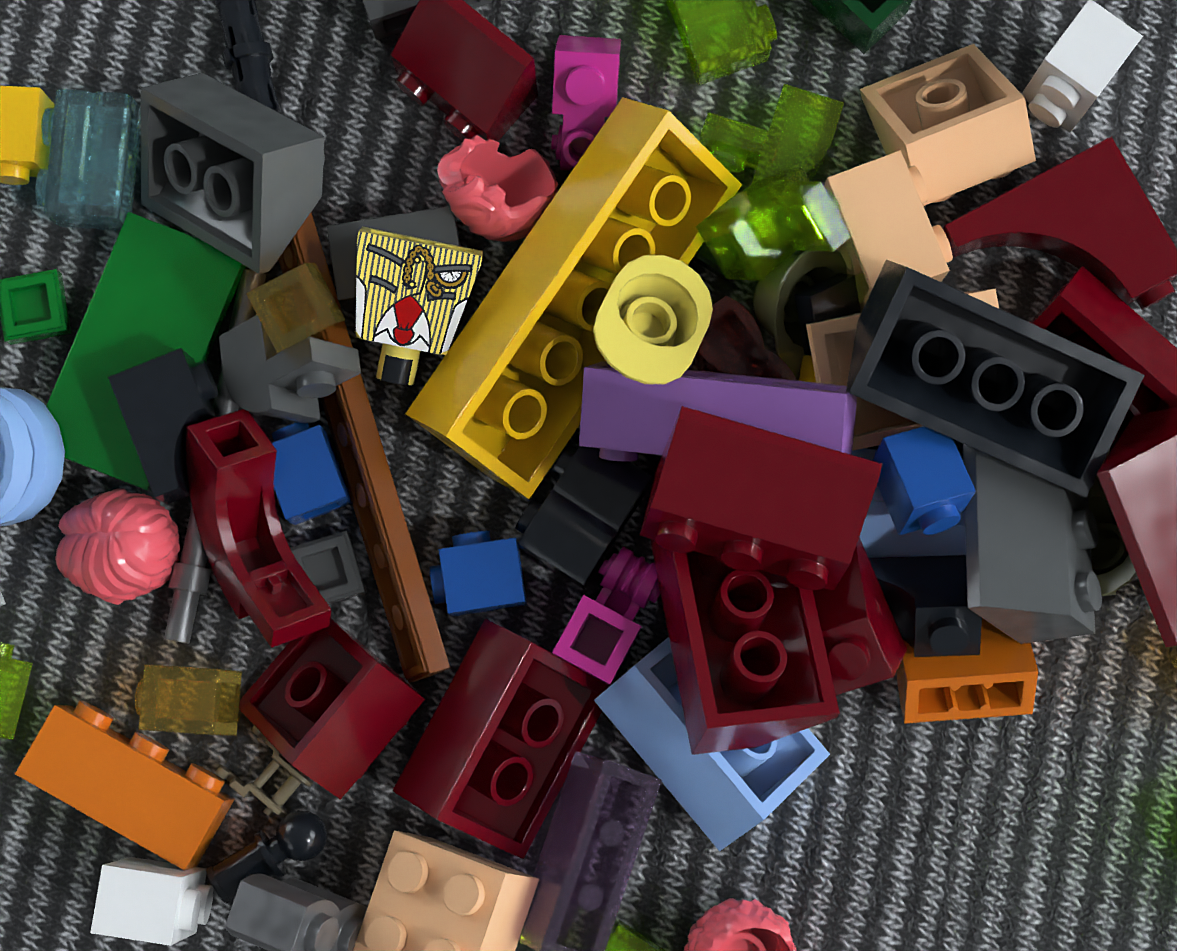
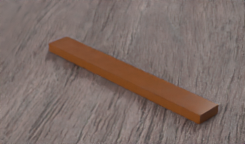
(375, 495)

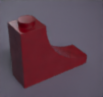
(1086, 215)

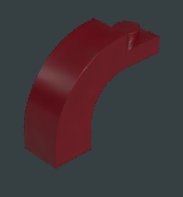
(238, 522)

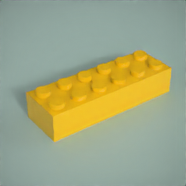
(516, 370)

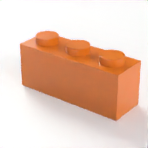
(126, 783)

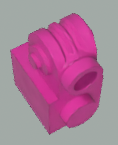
(583, 92)
(604, 629)

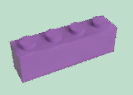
(639, 417)

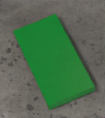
(151, 300)

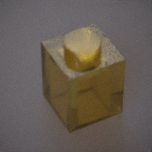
(295, 306)
(188, 700)

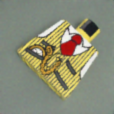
(410, 297)

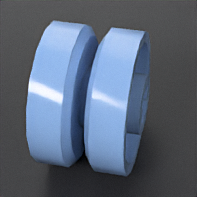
(29, 456)

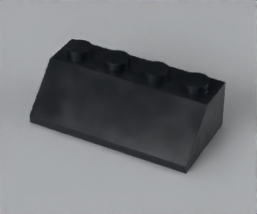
(988, 378)

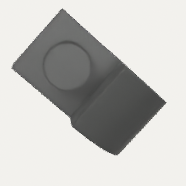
(283, 382)

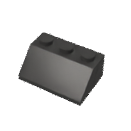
(227, 168)
(1029, 553)

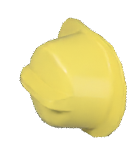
(653, 319)

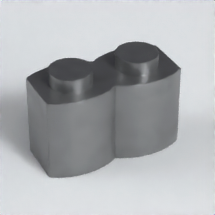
(293, 916)

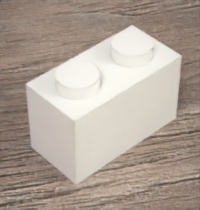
(1079, 66)
(151, 901)

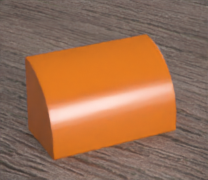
(969, 686)

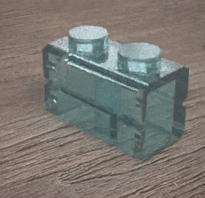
(90, 159)

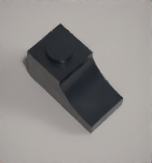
(157, 407)
(930, 603)

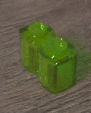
(722, 35)

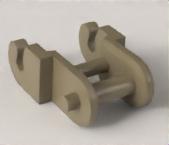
(273, 803)

